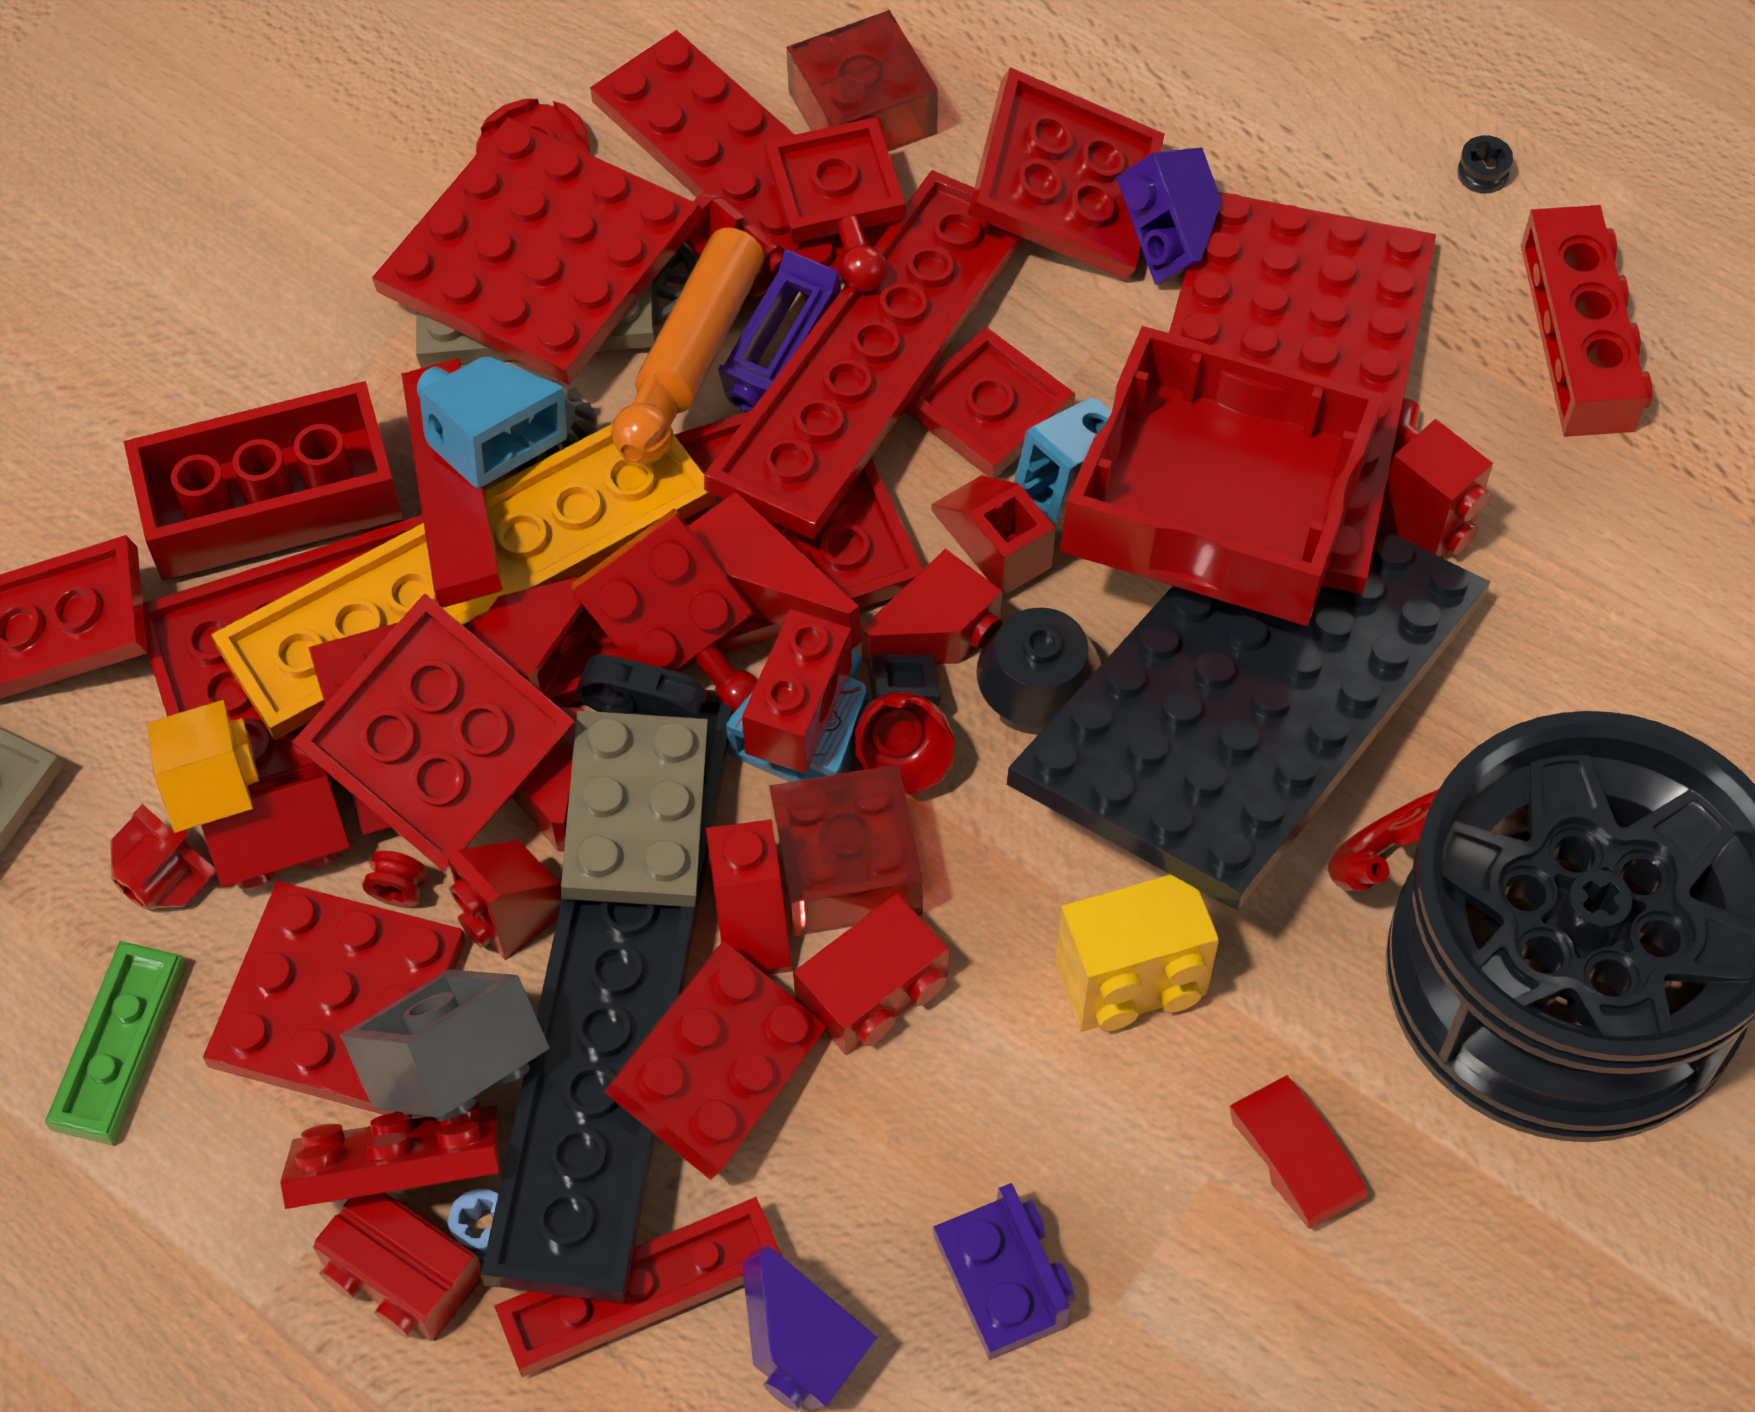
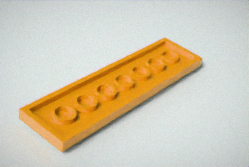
(545, 529)

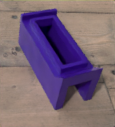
(740, 375)

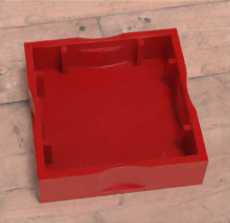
(1221, 475)

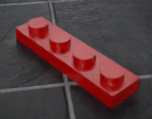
(663, 1280)

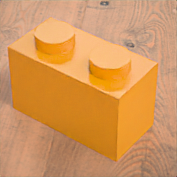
(202, 765)

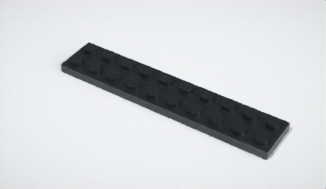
(573, 1153)

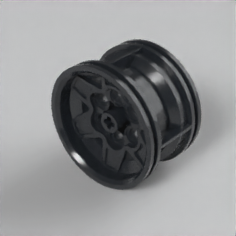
(1624, 807)

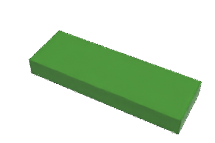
(116, 1043)

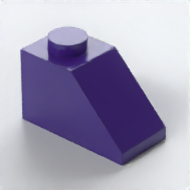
(799, 1333)

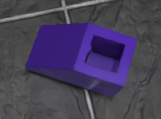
(1171, 208)

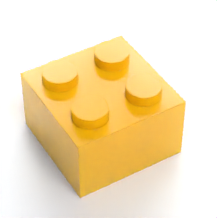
(1135, 952)

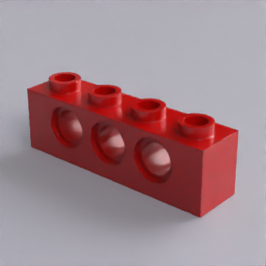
(1585, 321)

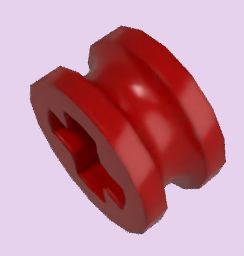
(395, 878)

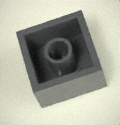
(446, 1044)

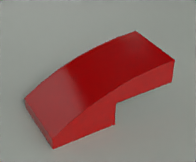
(1299, 1150)

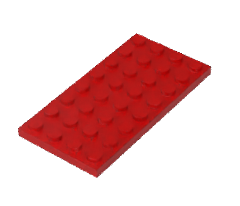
(1319, 300)

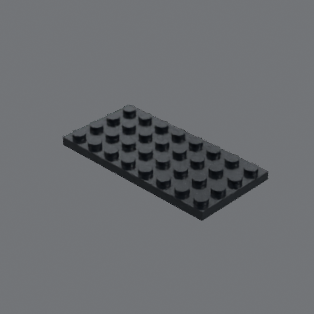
(1235, 726)

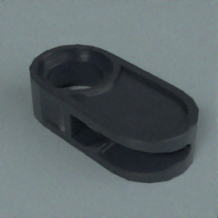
(638, 688)

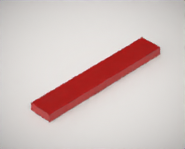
(453, 514)

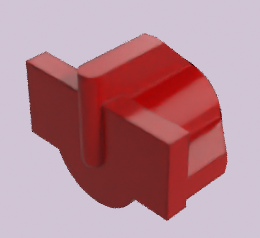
(156, 864)

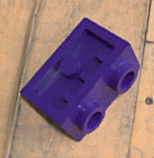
(1005, 1273)

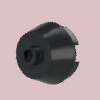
(1034, 667)

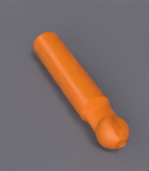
(687, 344)

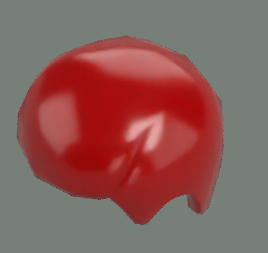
(908, 733)

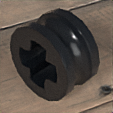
(1494, 154)

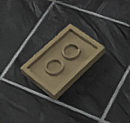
(634, 809)

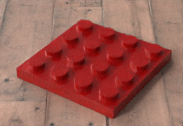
(537, 250)

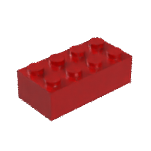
(262, 480)

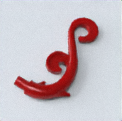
(1357, 861)

